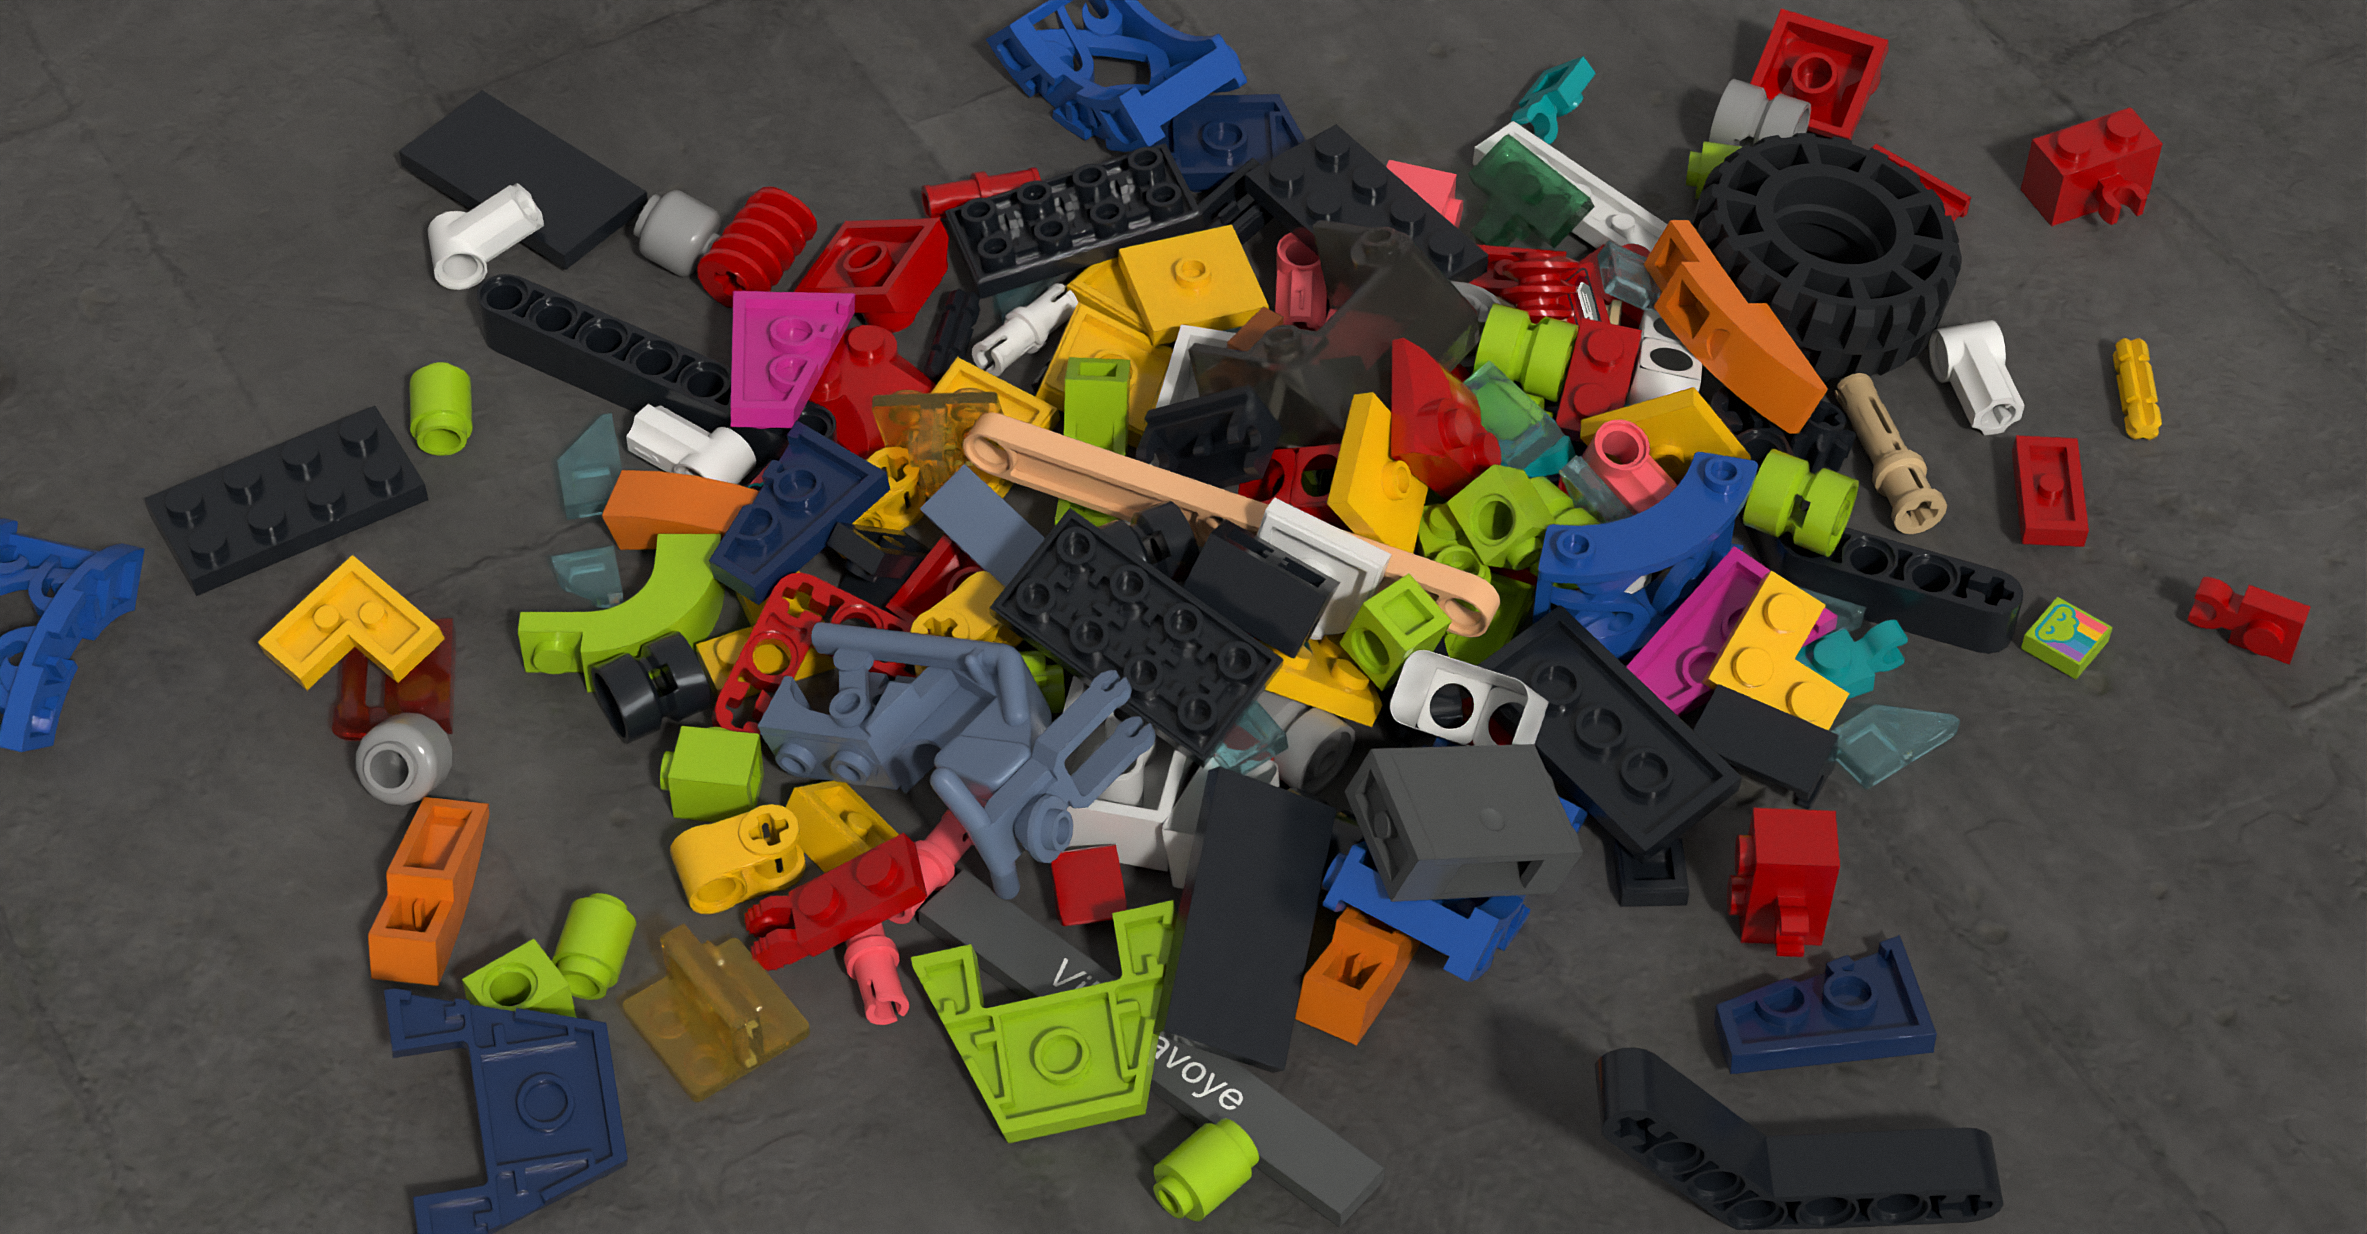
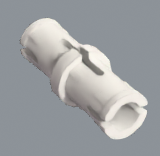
(1024, 330)

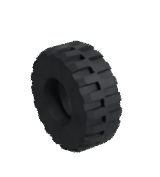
(1849, 204)

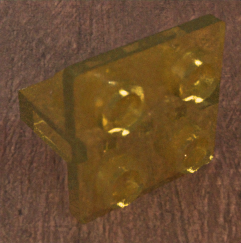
(933, 429)
(713, 1014)

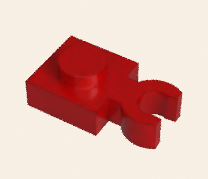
(2258, 620)

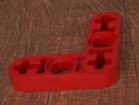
(794, 637)

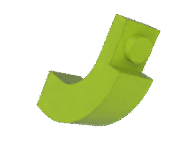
(1096, 414)
(675, 598)

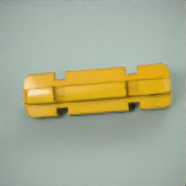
(2137, 389)

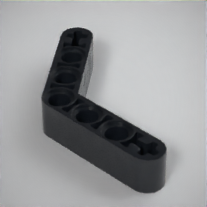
(1893, 580)
(1790, 1179)

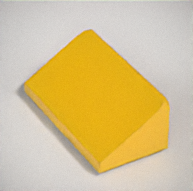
(836, 823)

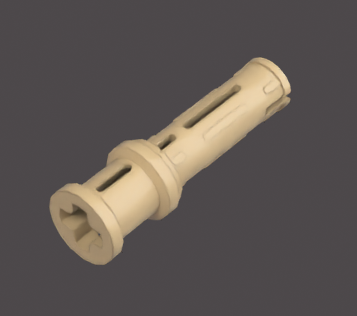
(1896, 470)

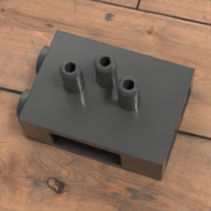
(1463, 822)

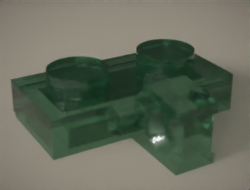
(1524, 197)

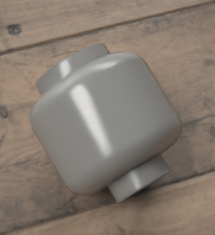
(677, 231)
(403, 759)

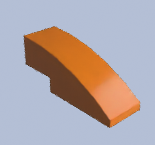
(670, 504)
(428, 892)
(1354, 975)

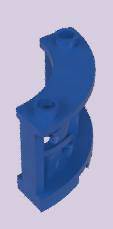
(1124, 115)
(1679, 534)
(89, 595)
(1440, 922)

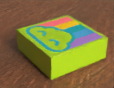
(2066, 638)

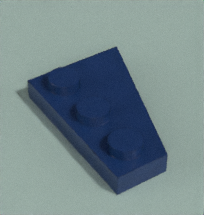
(795, 512)
(1836, 1017)

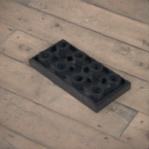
(492, 146)
(1073, 220)
(1108, 609)
(1245, 920)

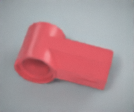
(1299, 285)
(1640, 479)

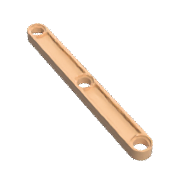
(1125, 486)

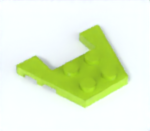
(1065, 1054)

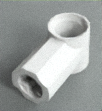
(467, 241)
(1974, 363)
(687, 448)

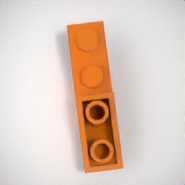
(1729, 336)

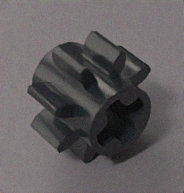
(1822, 439)

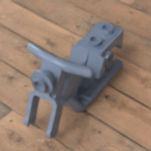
(973, 720)

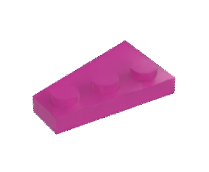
(781, 352)
(1693, 636)

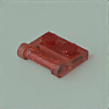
(422, 691)

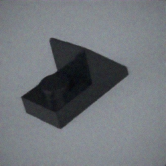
(876, 560)

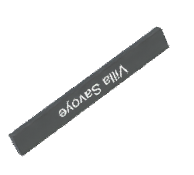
(1199, 1084)

